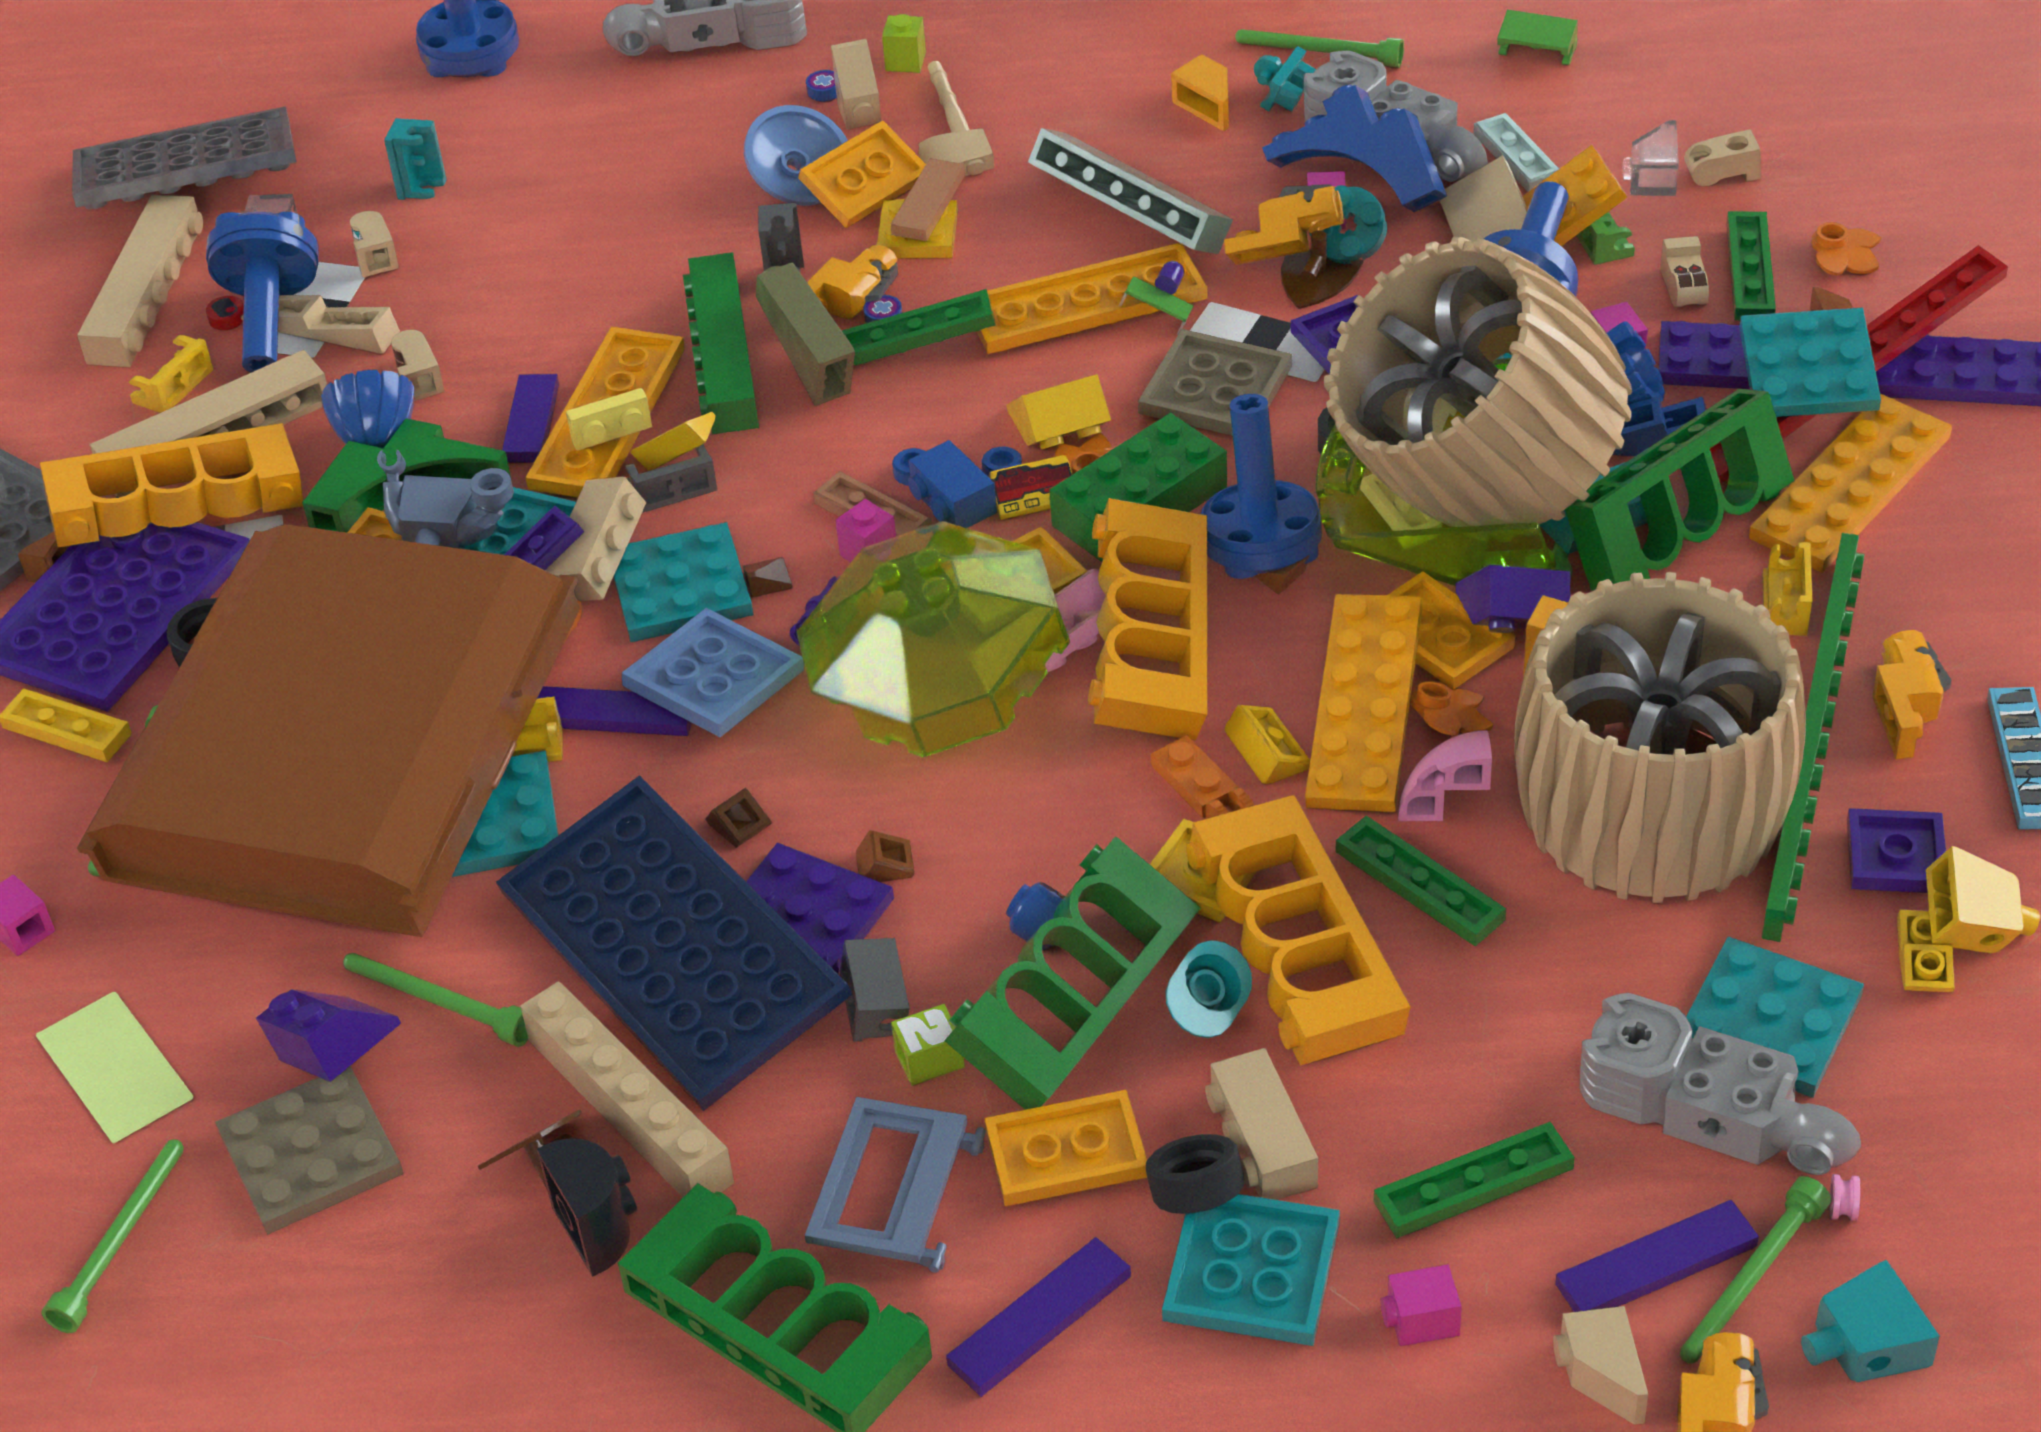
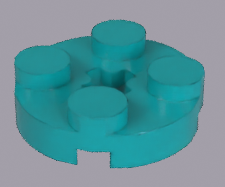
(1370, 227)

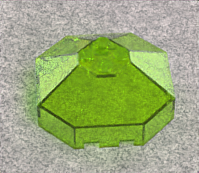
(934, 636)

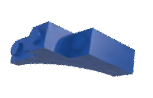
(1352, 131)

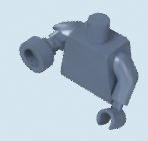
(444, 509)

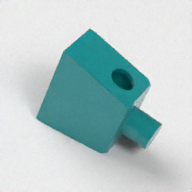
(1872, 1328)

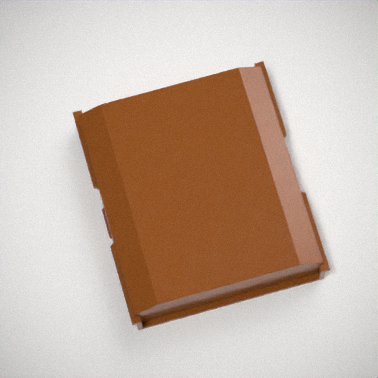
(335, 728)

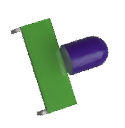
(1161, 295)

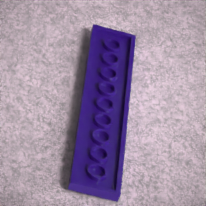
(1928, 370)

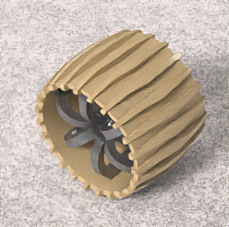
(1429, 349)
(1660, 663)

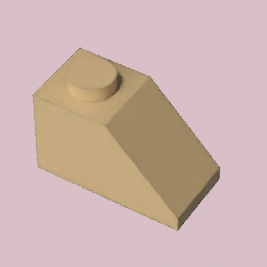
(855, 84)
(1603, 1360)

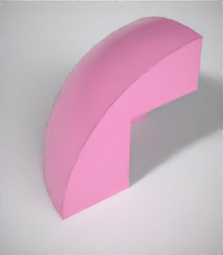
(1452, 765)

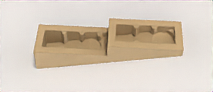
(351, 327)

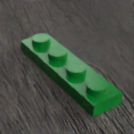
(1750, 263)
(921, 327)
(1421, 880)
(1473, 1179)

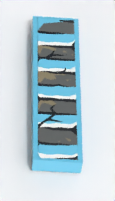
(2018, 737)

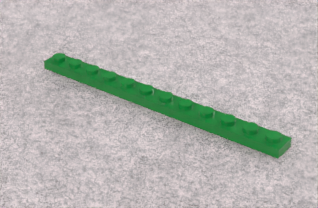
(1819, 714)

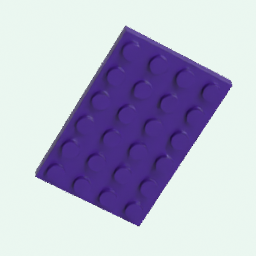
(108, 609)

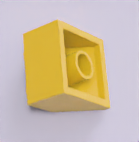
(1060, 411)

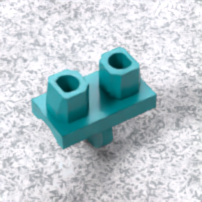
(1284, 80)

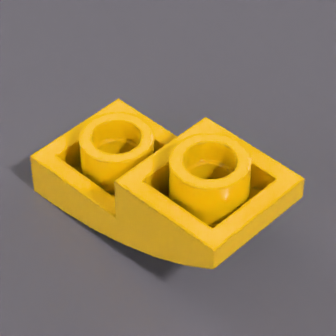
(1921, 962)

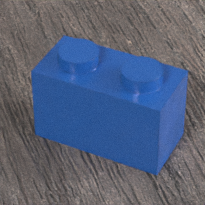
(952, 486)

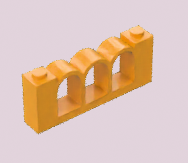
(82, 516)
(1136, 696)
(1315, 1021)

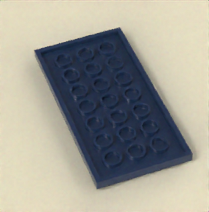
(673, 941)

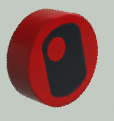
(225, 312)

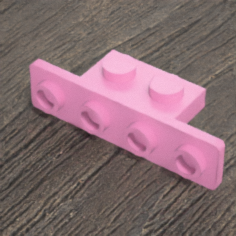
(1080, 609)

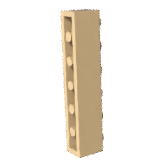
(140, 281)
(255, 400)
(626, 1092)

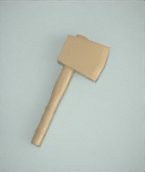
(961, 144)

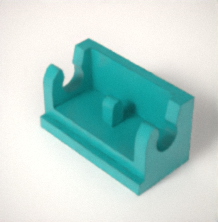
(414, 158)

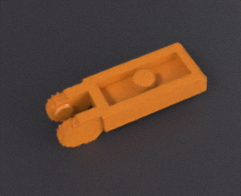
(1198, 779)

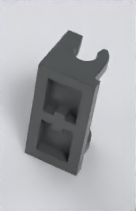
(780, 235)
(675, 481)
(877, 986)

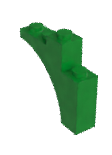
(357, 480)

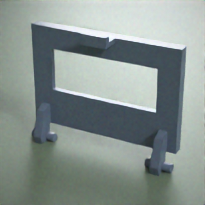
(920, 1190)

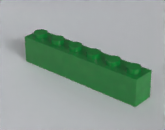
(721, 342)

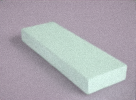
(1524, 157)

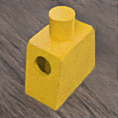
(1975, 903)

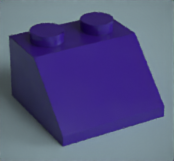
(1508, 594)
(323, 1030)

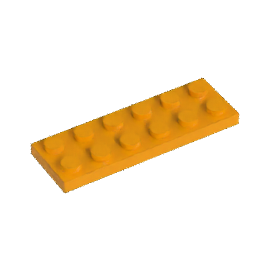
(1082, 298)
(622, 363)
(1851, 481)
(1364, 703)

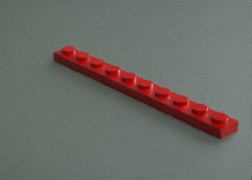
(1911, 321)

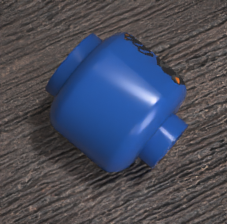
(1032, 909)

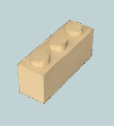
(608, 515)
(1263, 1125)

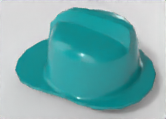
(1209, 989)

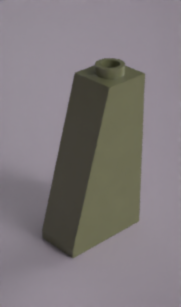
(807, 333)

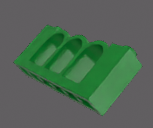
(1756, 469)
(1007, 1047)
(707, 1228)

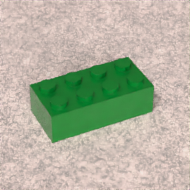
(1158, 467)

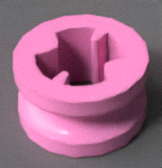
(1844, 1197)

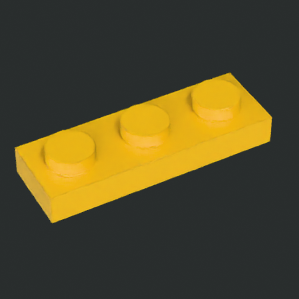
(65, 725)

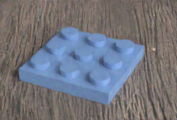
(712, 672)

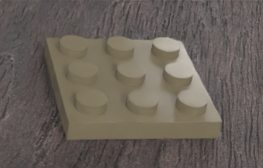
(1206, 374)
(308, 1149)

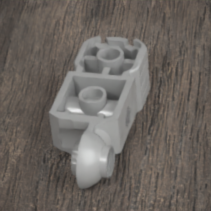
(704, 23)
(1452, 147)
(1706, 1088)

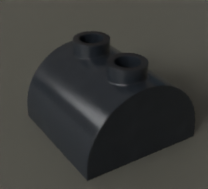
(589, 1199)

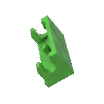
(1538, 32)
(1606, 240)

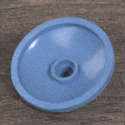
(785, 138)

